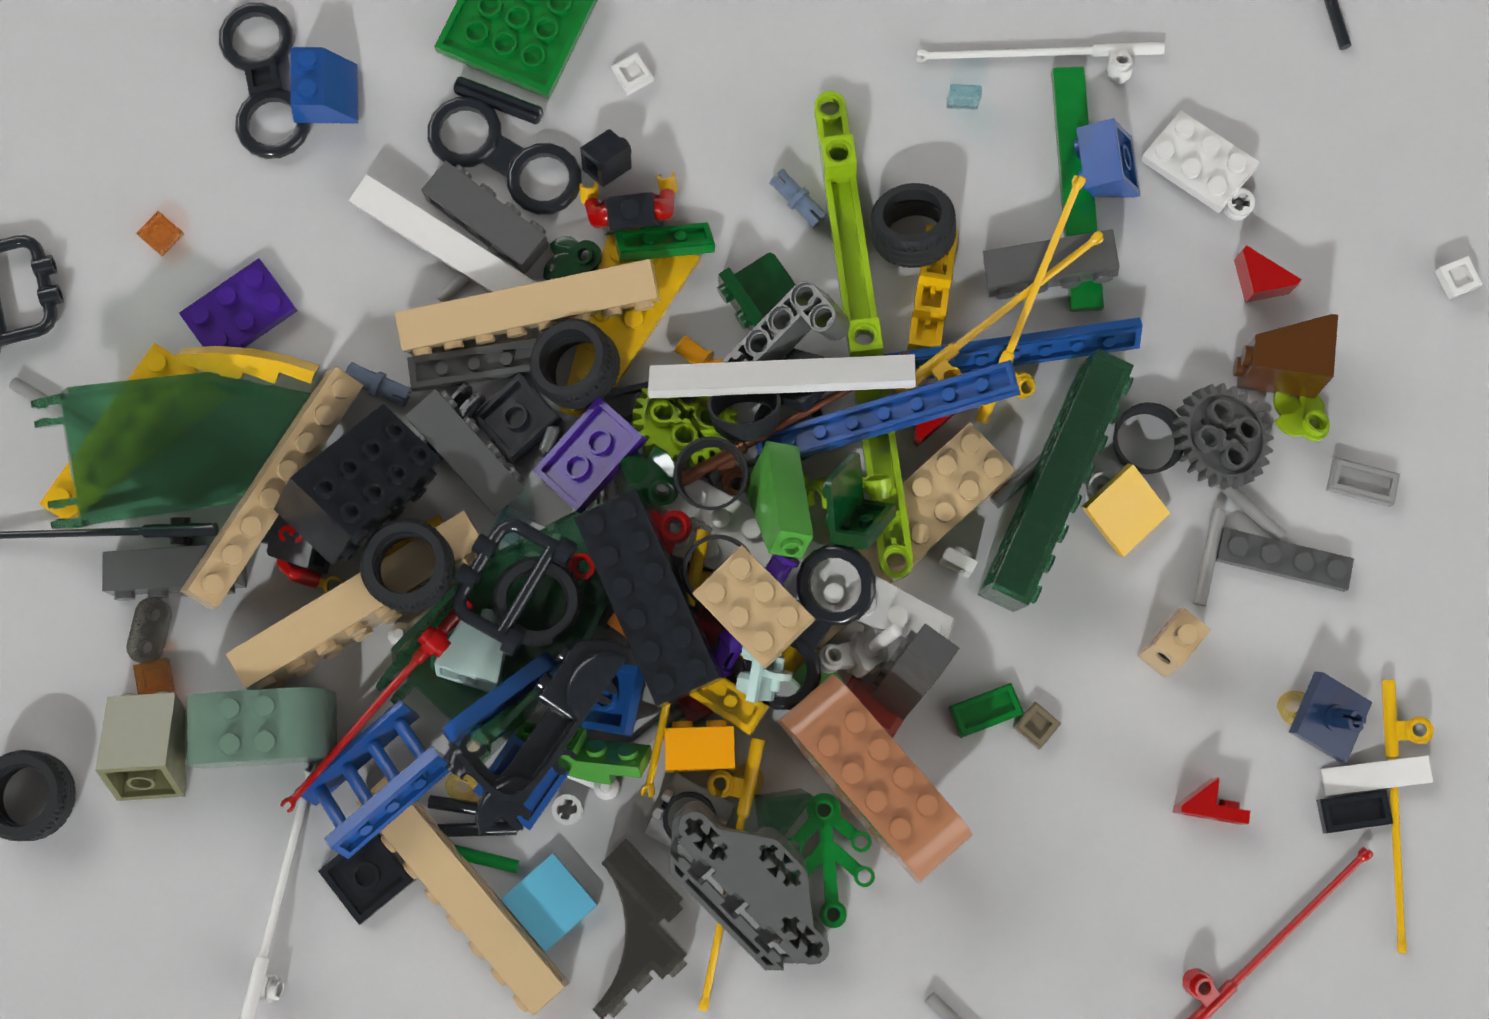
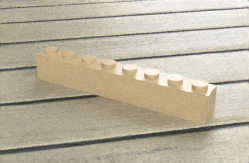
(528, 307)
(255, 510)
(472, 907)

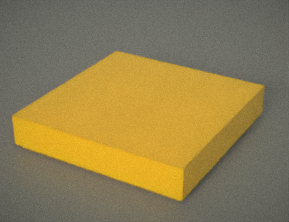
(1125, 510)

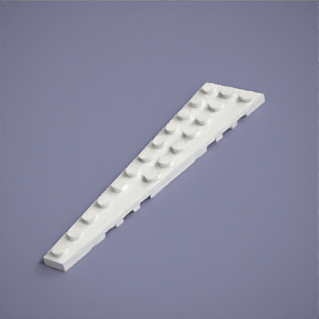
(833, 582)

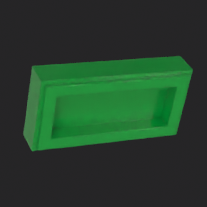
(985, 710)

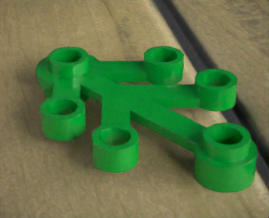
(828, 852)

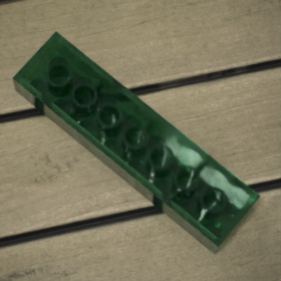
(1057, 481)

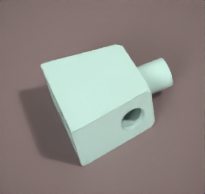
(472, 657)

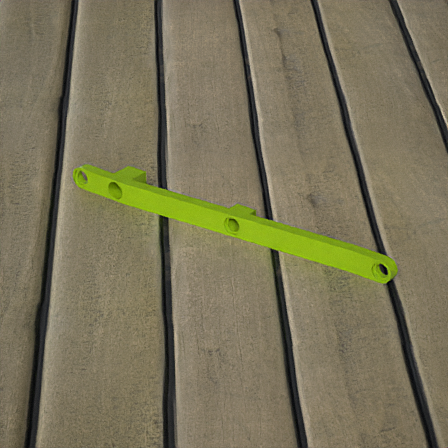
(859, 305)

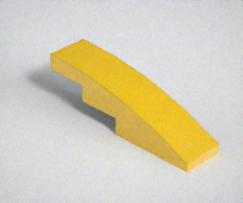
(931, 301)
(239, 361)

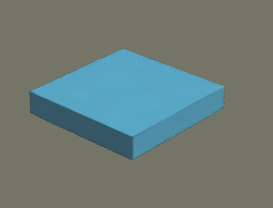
(549, 902)

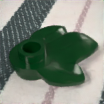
(568, 258)
(649, 473)

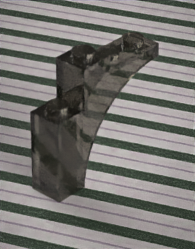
(647, 945)

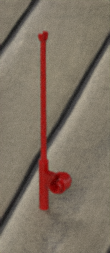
(432, 642)
(1201, 984)

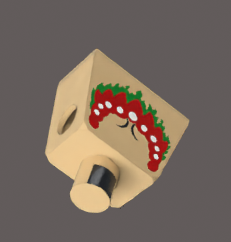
(1175, 640)

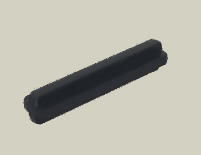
(499, 100)

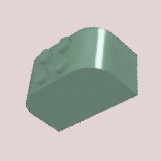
(260, 727)

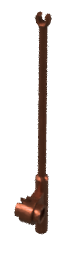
(725, 461)

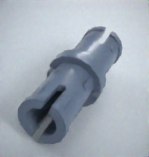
(798, 198)
(379, 384)

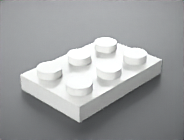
(1200, 161)

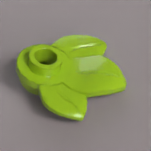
(1301, 416)

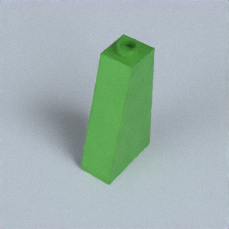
(780, 500)

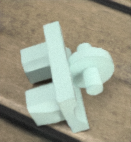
(762, 683)

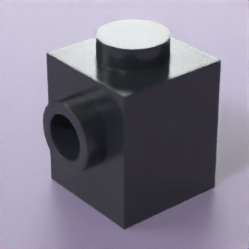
(606, 157)

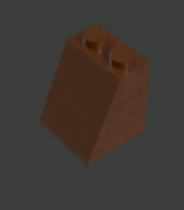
(1290, 358)

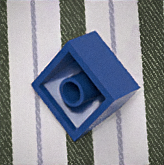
(322, 86)
(1107, 160)

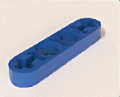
(498, 699)

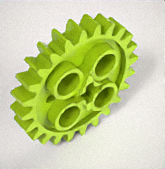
(682, 423)

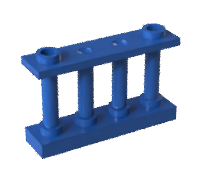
(394, 798)

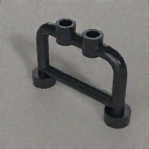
(48, 294)
(486, 548)

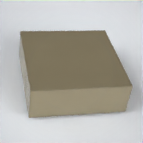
(1037, 725)

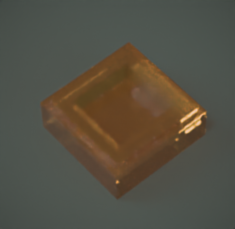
(160, 233)
(154, 677)

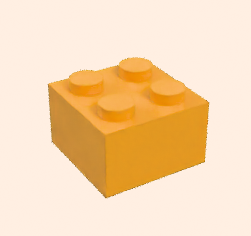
(699, 747)

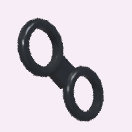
(261, 78)
(504, 155)
(812, 637)

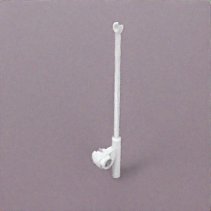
(1119, 55)
(262, 985)

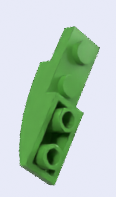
(599, 759)

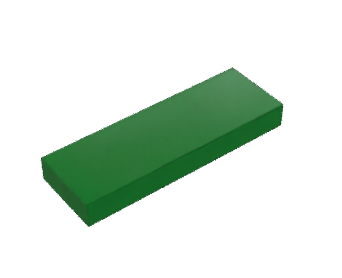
(664, 242)

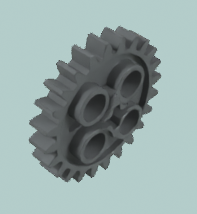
(1222, 436)

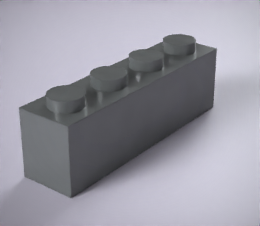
(485, 216)
(1015, 267)
(465, 452)
(153, 571)
(913, 670)

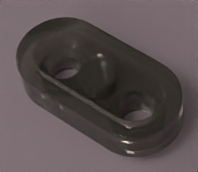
(146, 630)

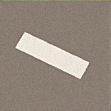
(1377, 775)

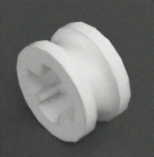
(1247, 198)
(573, 818)

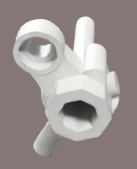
(863, 652)

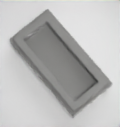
(1363, 482)

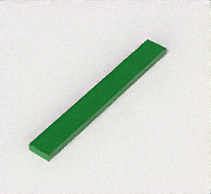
(1069, 114)

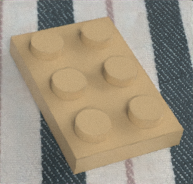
(753, 606)

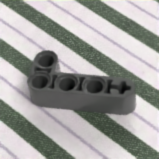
(802, 319)

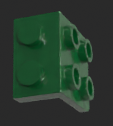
(755, 289)
(849, 516)

